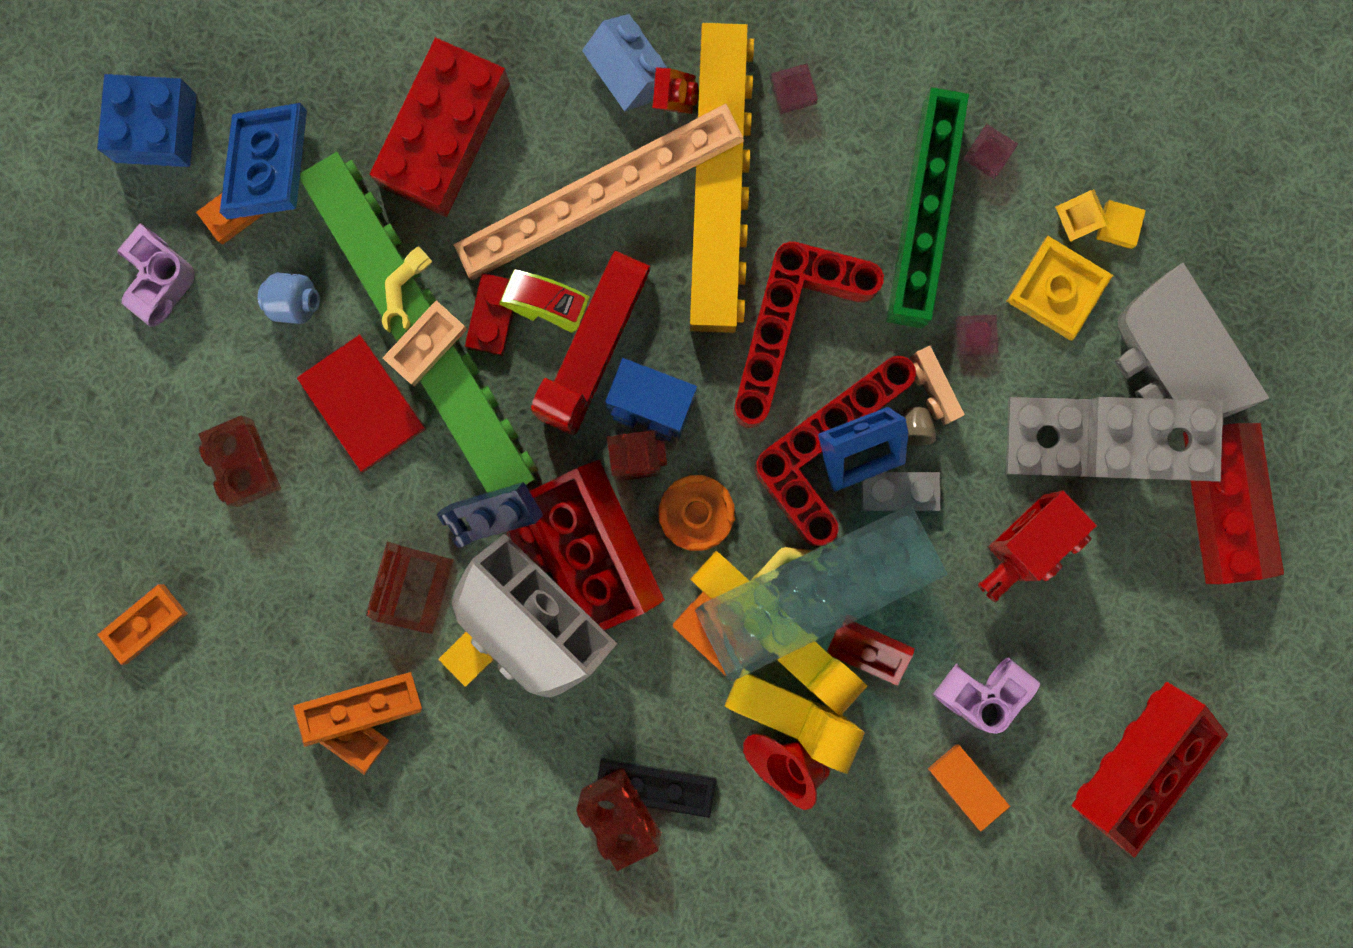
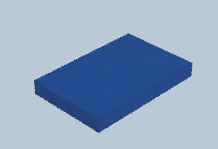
(263, 161)

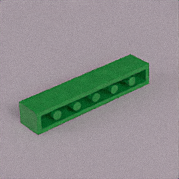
(927, 208)

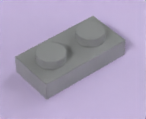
(899, 489)

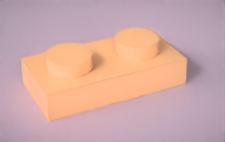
(425, 343)
(942, 400)

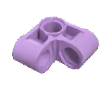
(151, 294)
(1007, 689)

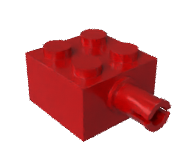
(1037, 543)

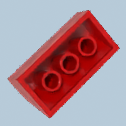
(1238, 512)
(593, 547)
(1150, 768)

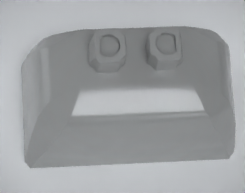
(1184, 347)
(527, 621)

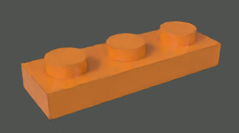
(357, 709)

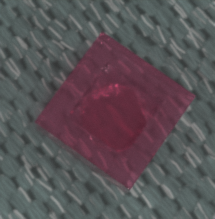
(793, 88)
(990, 151)
(976, 335)

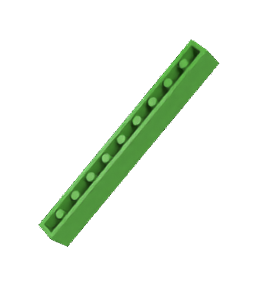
(451, 381)

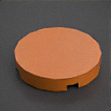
(692, 527)

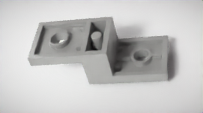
(1115, 438)

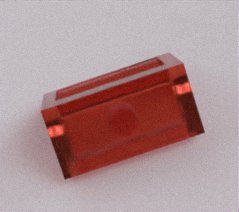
(390, 583)

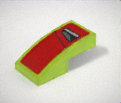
(542, 297)

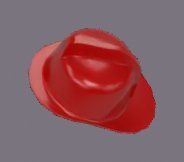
(786, 768)

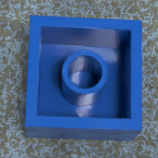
(147, 120)
(650, 399)

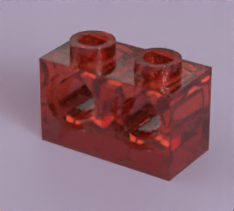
(636, 455)
(247, 456)
(627, 817)

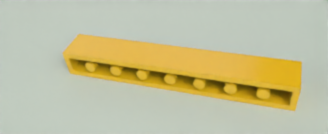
(719, 184)

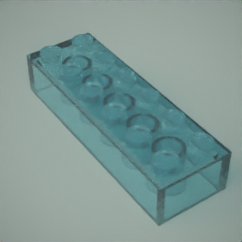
(819, 592)

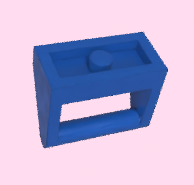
(858, 436)

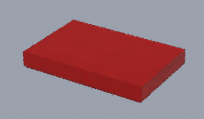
(361, 403)

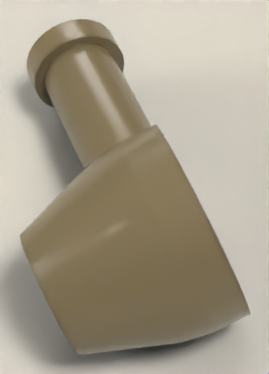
(919, 425)

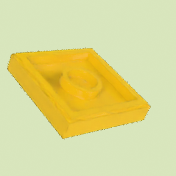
(1059, 288)

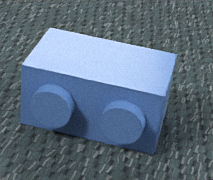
(624, 61)

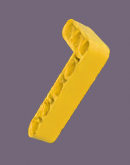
(810, 664)
(819, 730)

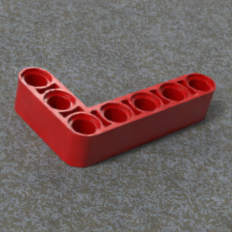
(782, 317)
(568, 397)
(792, 460)

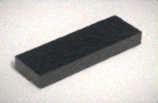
(666, 787)

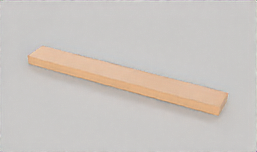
(599, 192)

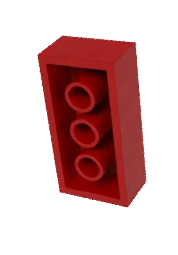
(440, 127)

